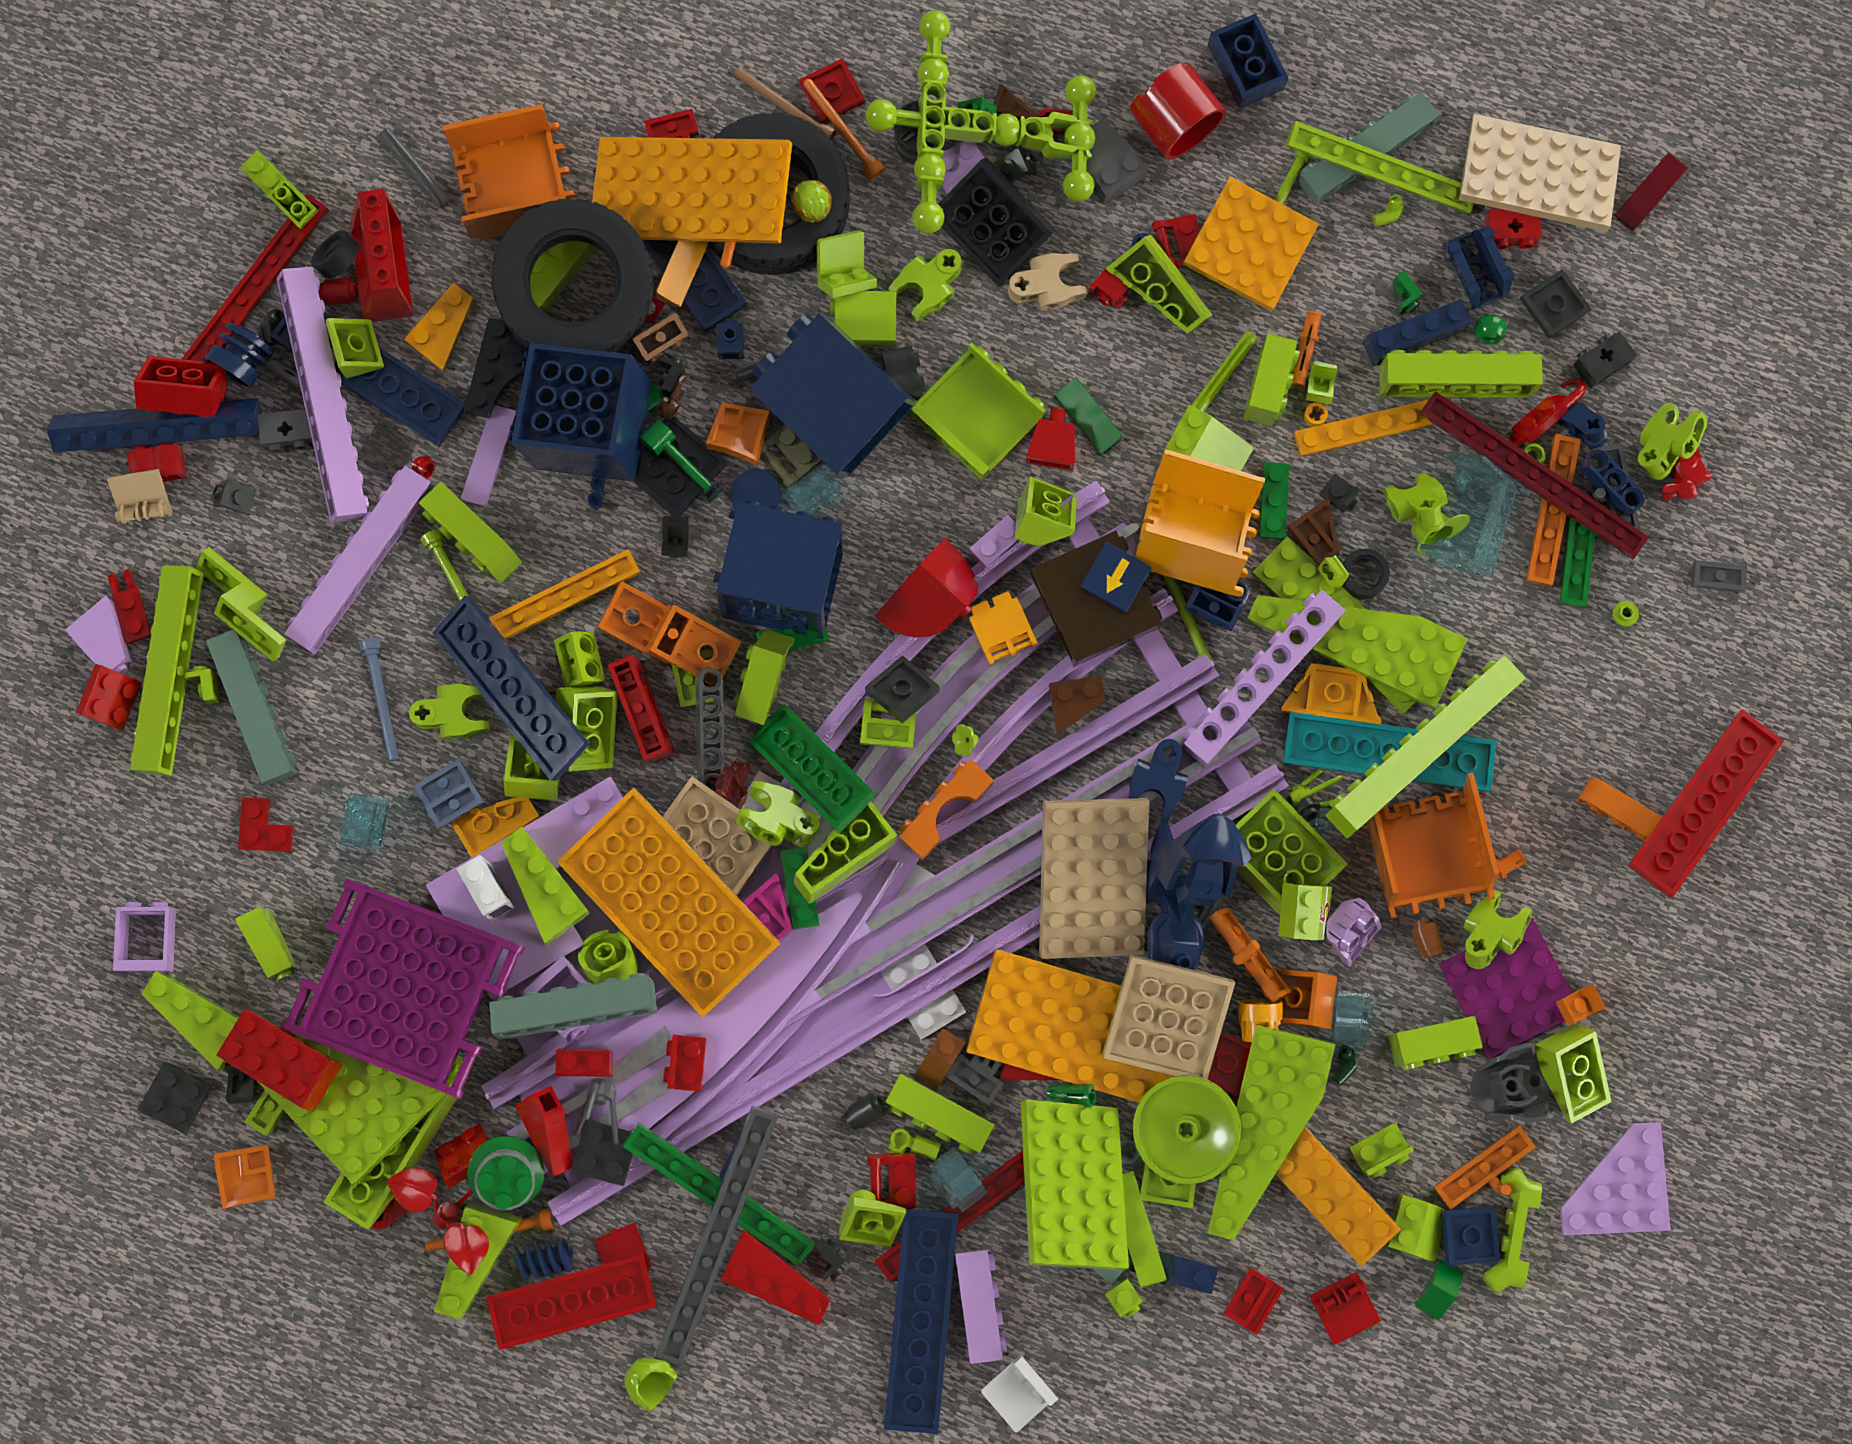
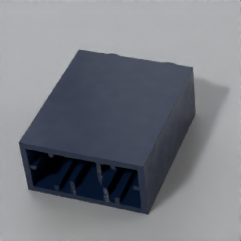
(830, 393)

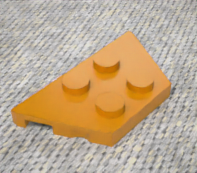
(1333, 694)

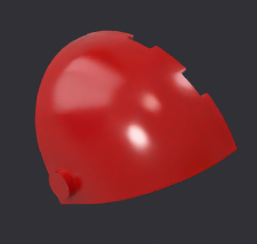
(931, 595)

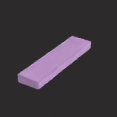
(488, 457)

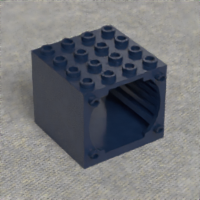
(780, 568)

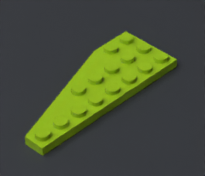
(1383, 646)

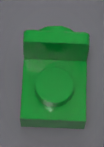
(1406, 289)

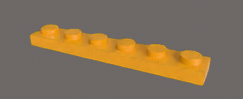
(1361, 429)
(565, 595)

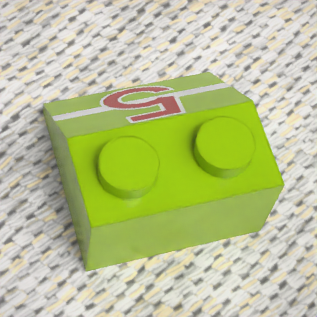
(1304, 911)

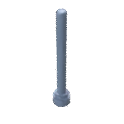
(370, 648)

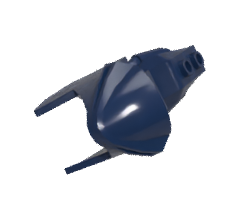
(1216, 852)

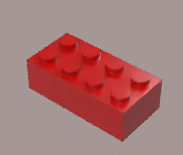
(279, 1060)

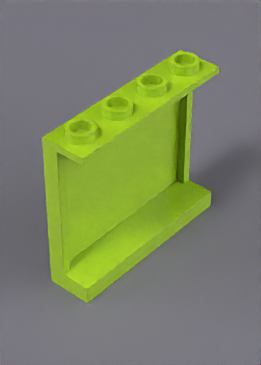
(978, 411)

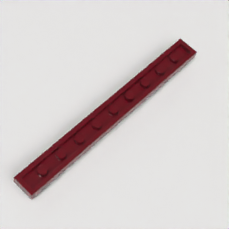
(1534, 475)

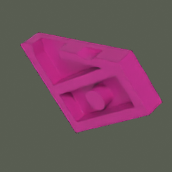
(770, 907)

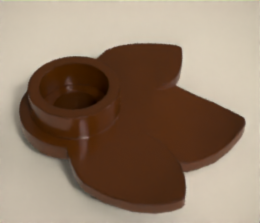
(670, 405)

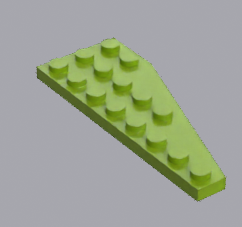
(1276, 1100)

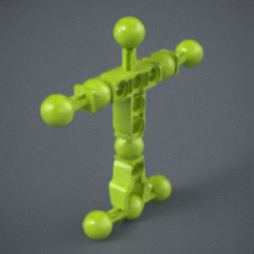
(1003, 129)

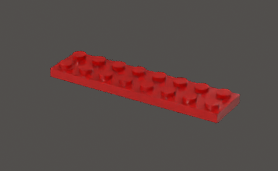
(1705, 804)

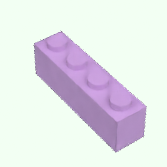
(979, 1307)

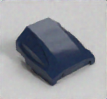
(1217, 606)

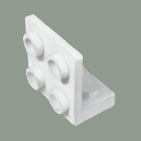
(1018, 1393)

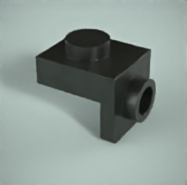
(1017, 164)
(233, 496)
(675, 536)
(240, 1086)
(830, 1250)

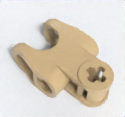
(1044, 284)

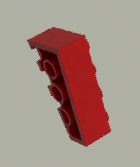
(769, 1277)

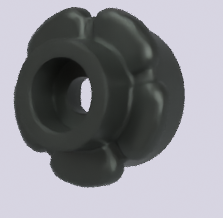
(1308, 808)

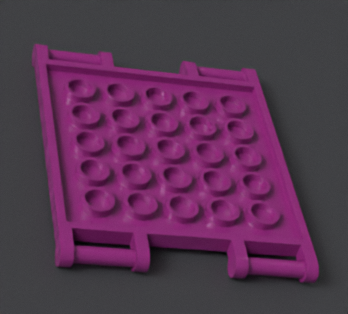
(402, 987)

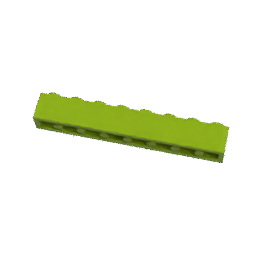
(165, 669)

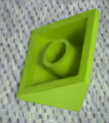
(354, 346)

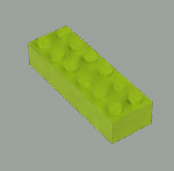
(1460, 374)

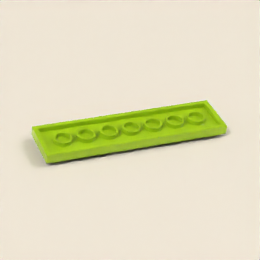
(1295, 576)

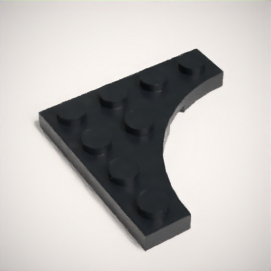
(496, 367)

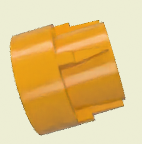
(1258, 1012)

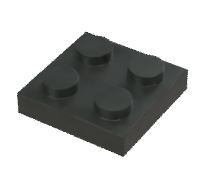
(1555, 303)
(902, 689)
(175, 1097)
(600, 1157)

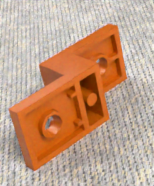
(667, 633)

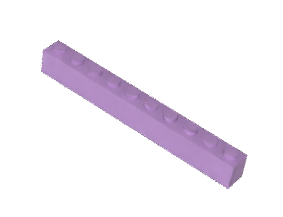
(322, 394)

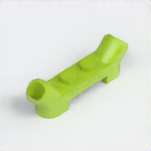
(1511, 1270)

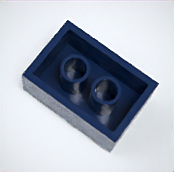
(1247, 61)

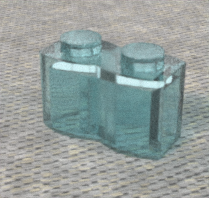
(1350, 1018)
(957, 1179)

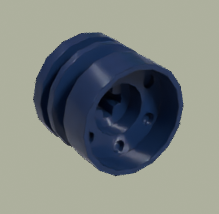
(239, 354)

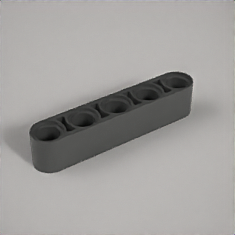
(704, 719)

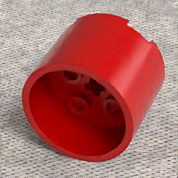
(1178, 111)

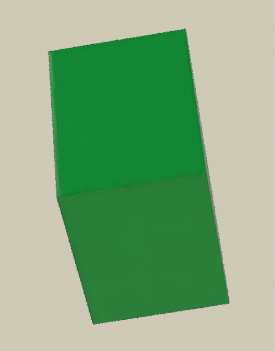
(1440, 1290)

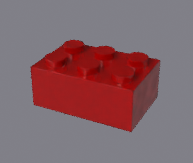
(180, 386)

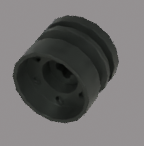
(906, 137)

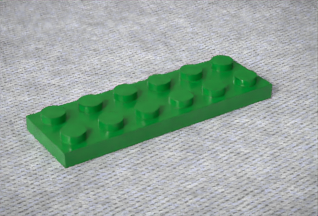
(812, 768)

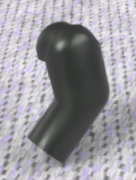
(269, 323)

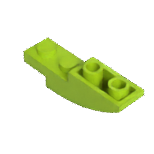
(279, 189)

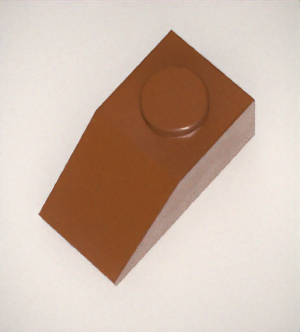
(940, 1058)

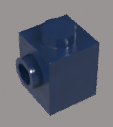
(730, 340)

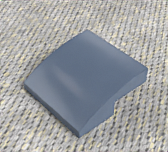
(448, 793)

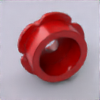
(421, 464)

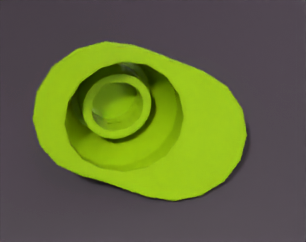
(1451, 528)

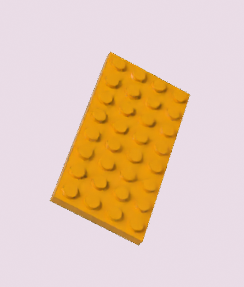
(696, 187)
(668, 902)
(1053, 1026)

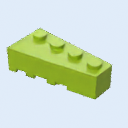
(556, 269)

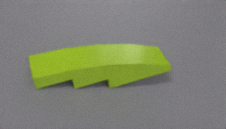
(1140, 1235)

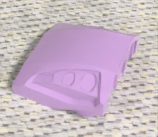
(1352, 928)

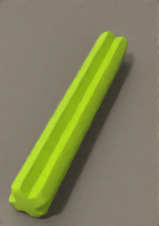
(1225, 371)

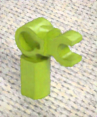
(919, 1145)

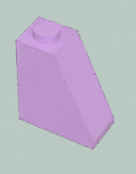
(101, 636)

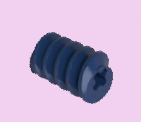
(545, 1259)

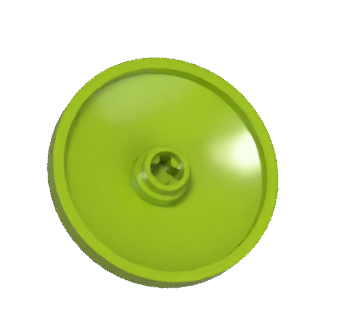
(1187, 1129)

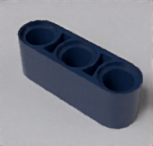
(1610, 469)

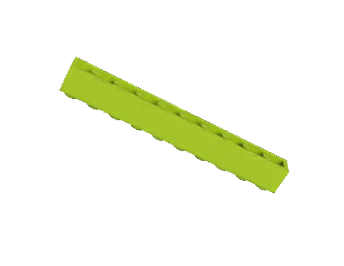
(1424, 747)

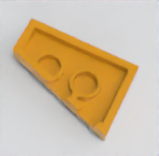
(440, 327)
(491, 824)

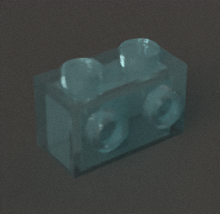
(364, 821)

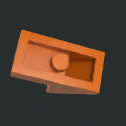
(1580, 1004)

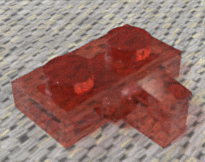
(731, 783)

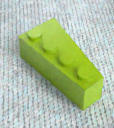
(1160, 283)
(470, 532)
(845, 853)
(544, 889)
(192, 1014)
(461, 1289)

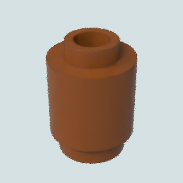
(1427, 938)

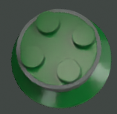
(505, 1172)

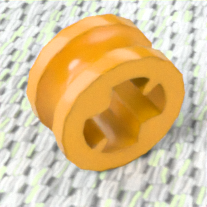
(1320, 407)

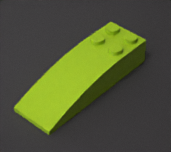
(372, 1195)

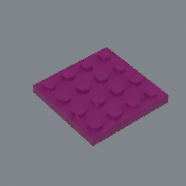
(1511, 995)

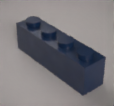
(1417, 331)

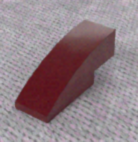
(1651, 191)

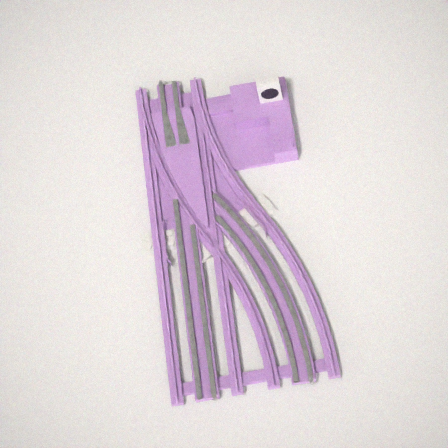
(869, 956)

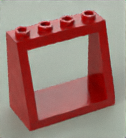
(381, 258)

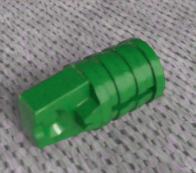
(1066, 1094)

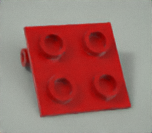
(1345, 1308)

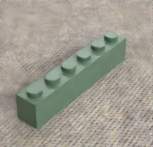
(1385, 136)
(251, 707)
(573, 1006)

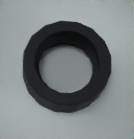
(335, 254)
(1381, 564)

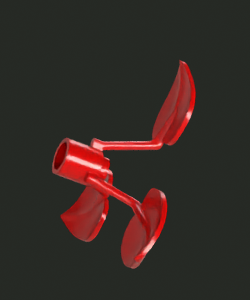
(414, 1192)

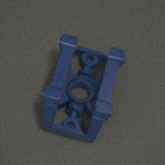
(1487, 258)

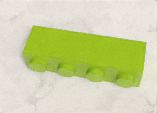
(940, 1114)

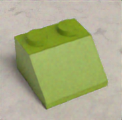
(1420, 1228)

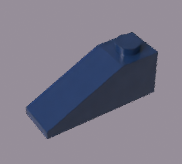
(1188, 1273)

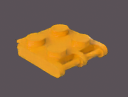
(1001, 627)

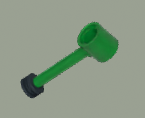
(659, 439)

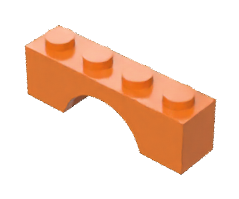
(967, 784)

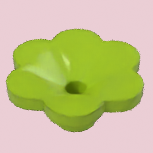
(964, 740)

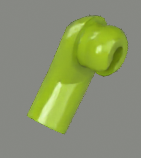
(1391, 213)

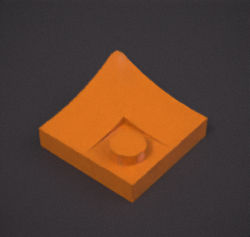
(739, 431)
(245, 1176)

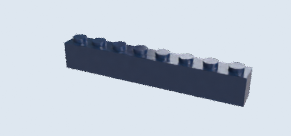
(144, 427)

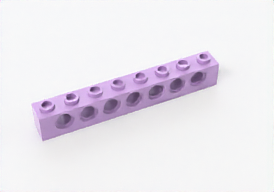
(1327, 612)

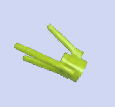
(1300, 793)

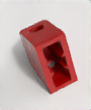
(1053, 442)

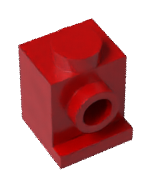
(1109, 290)

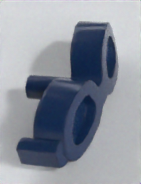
(595, 499)

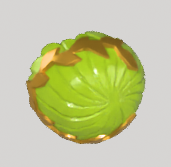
(811, 200)

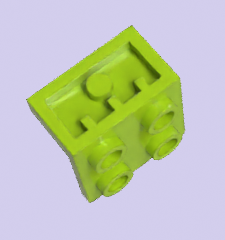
(842, 265)

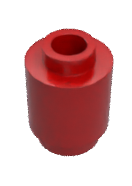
(337, 291)

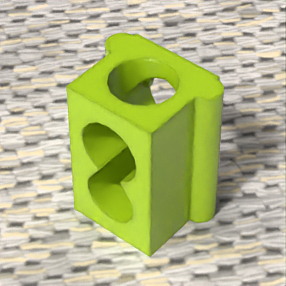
(1334, 572)

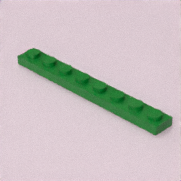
(706, 1185)

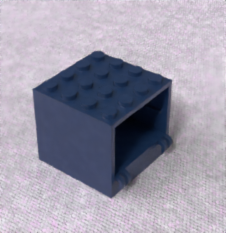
(581, 411)

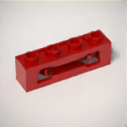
(641, 709)

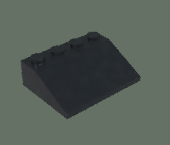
(993, 221)

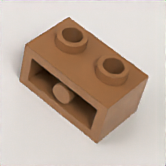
(659, 337)

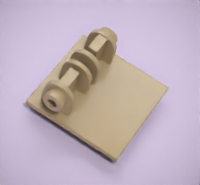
(139, 496)

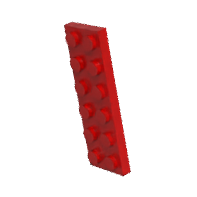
(571, 1301)

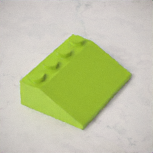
(1284, 850)

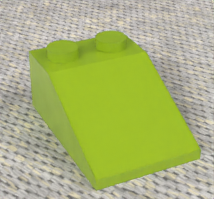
(1209, 440)
(594, 715)
(1574, 1071)

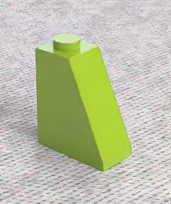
(267, 943)

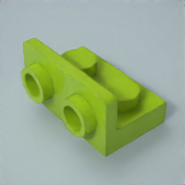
(1381, 1150)

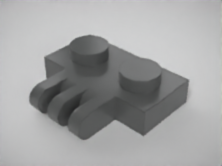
(976, 1077)

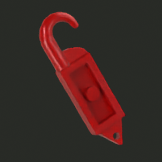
(1546, 414)

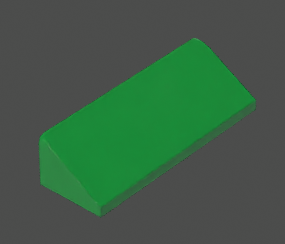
(1088, 416)

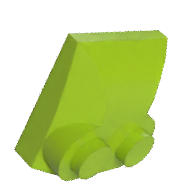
(870, 1220)

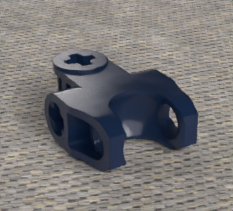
(1160, 777)

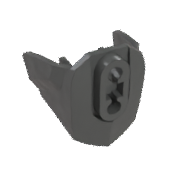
(1524, 1100)

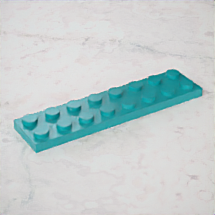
(1357, 746)

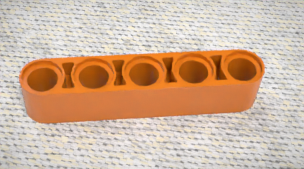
(1619, 807)

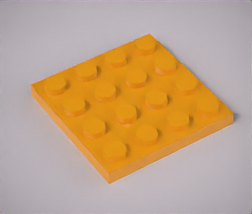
(1250, 244)

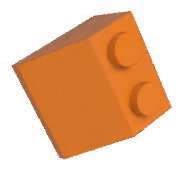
(1310, 999)

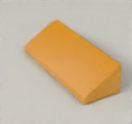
(680, 271)

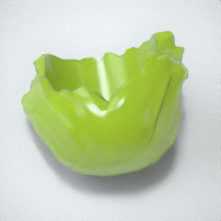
(649, 1382)

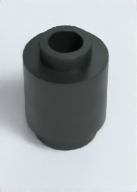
(865, 1111)

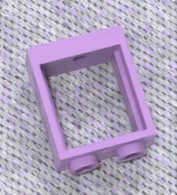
(120, 961)
(552, 978)

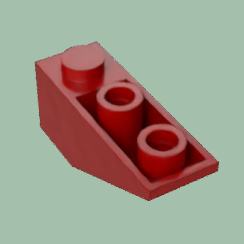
(547, 1127)

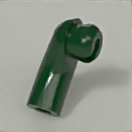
(1347, 1063)

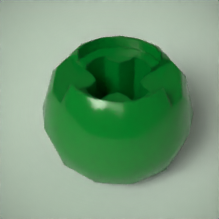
(1490, 329)

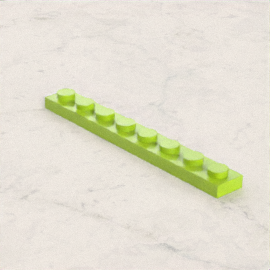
(1377, 166)

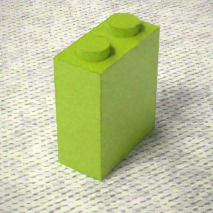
(867, 317)

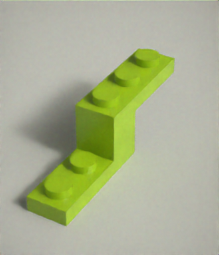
(240, 604)

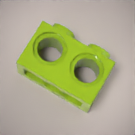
(579, 659)

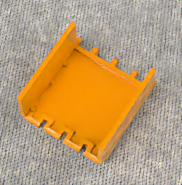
(1199, 522)

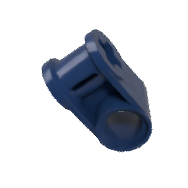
(1585, 425)

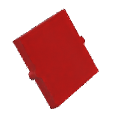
(621, 1244)

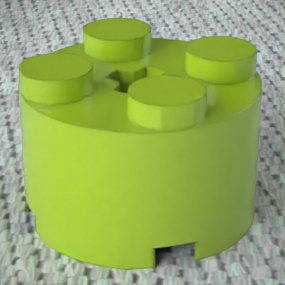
(607, 956)

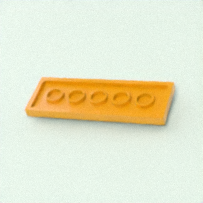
(1336, 1198)

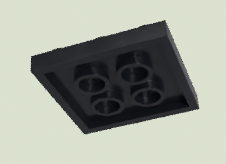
(666, 481)

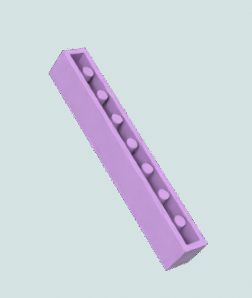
(359, 560)

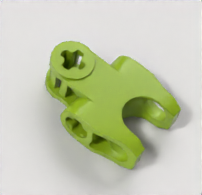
(931, 280)
(1667, 442)
(1418, 503)
(448, 712)
(781, 819)
(1493, 932)

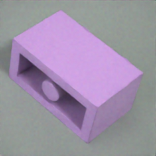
(994, 542)

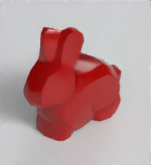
(1688, 476)

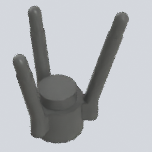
(598, 1094)

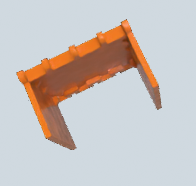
(507, 167)
(1433, 850)

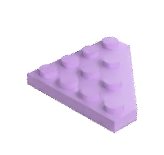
(1624, 1189)

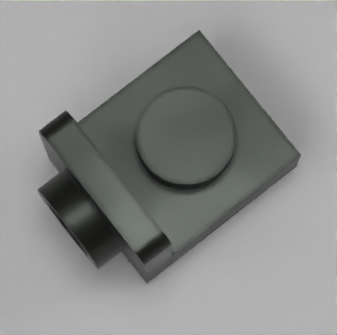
(669, 379)
(1341, 493)

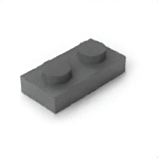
(1719, 576)

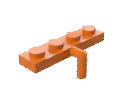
(1249, 953)
(1485, 1168)

